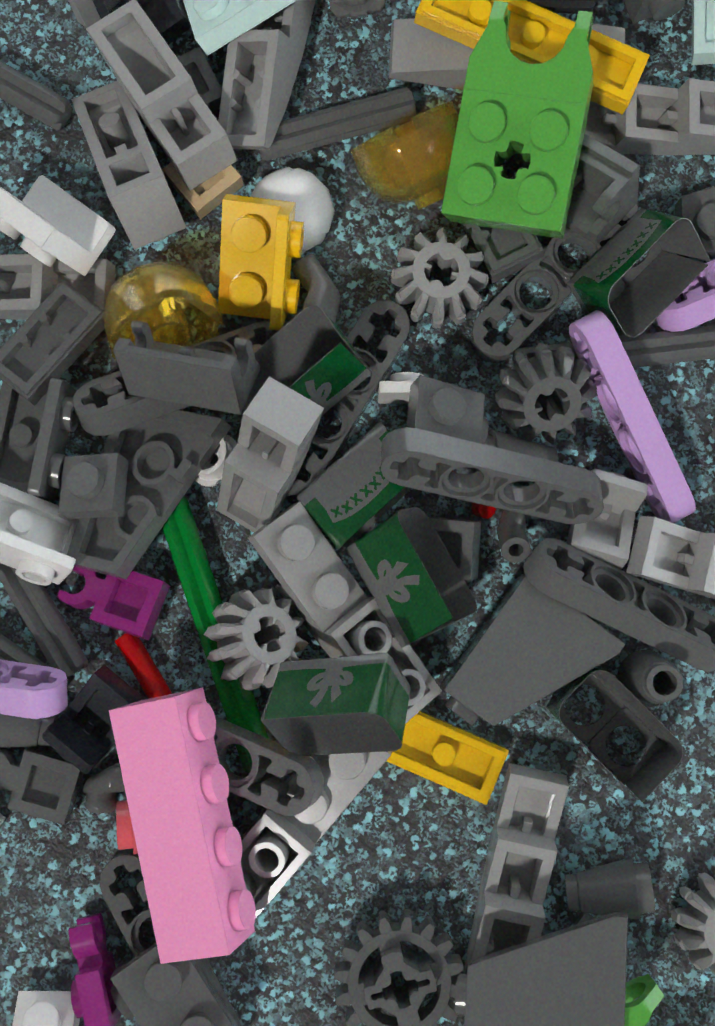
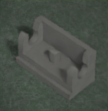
(602, 189)
(186, 373)

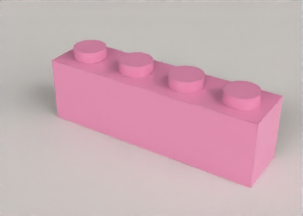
(183, 826)

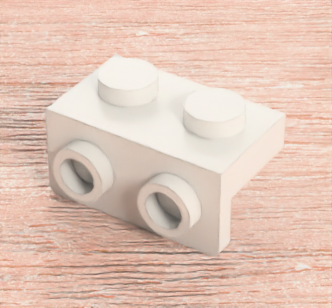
(55, 226)
(34, 537)

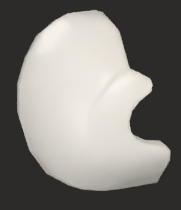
(311, 198)

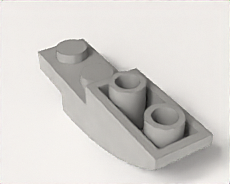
(332, 601)
(281, 843)

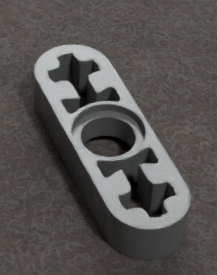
(272, 792)

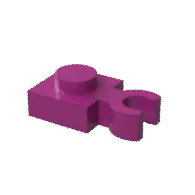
(120, 603)
(92, 983)

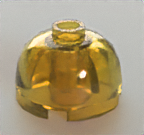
(410, 159)
(167, 298)

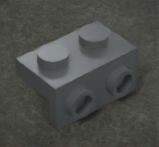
(36, 438)
(166, 993)

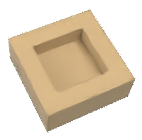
(208, 194)

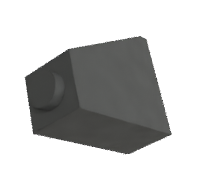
(524, 654)
(552, 979)

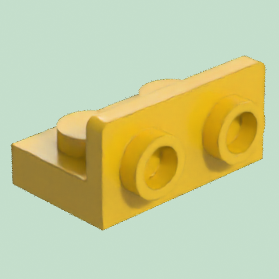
(257, 258)

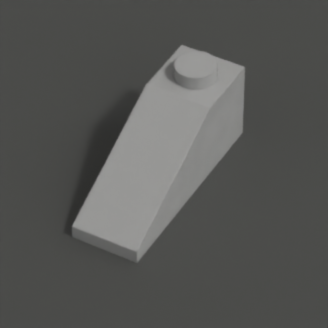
(128, 165)

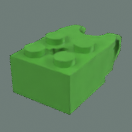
(523, 111)

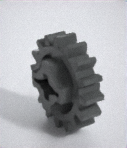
(421, 970)

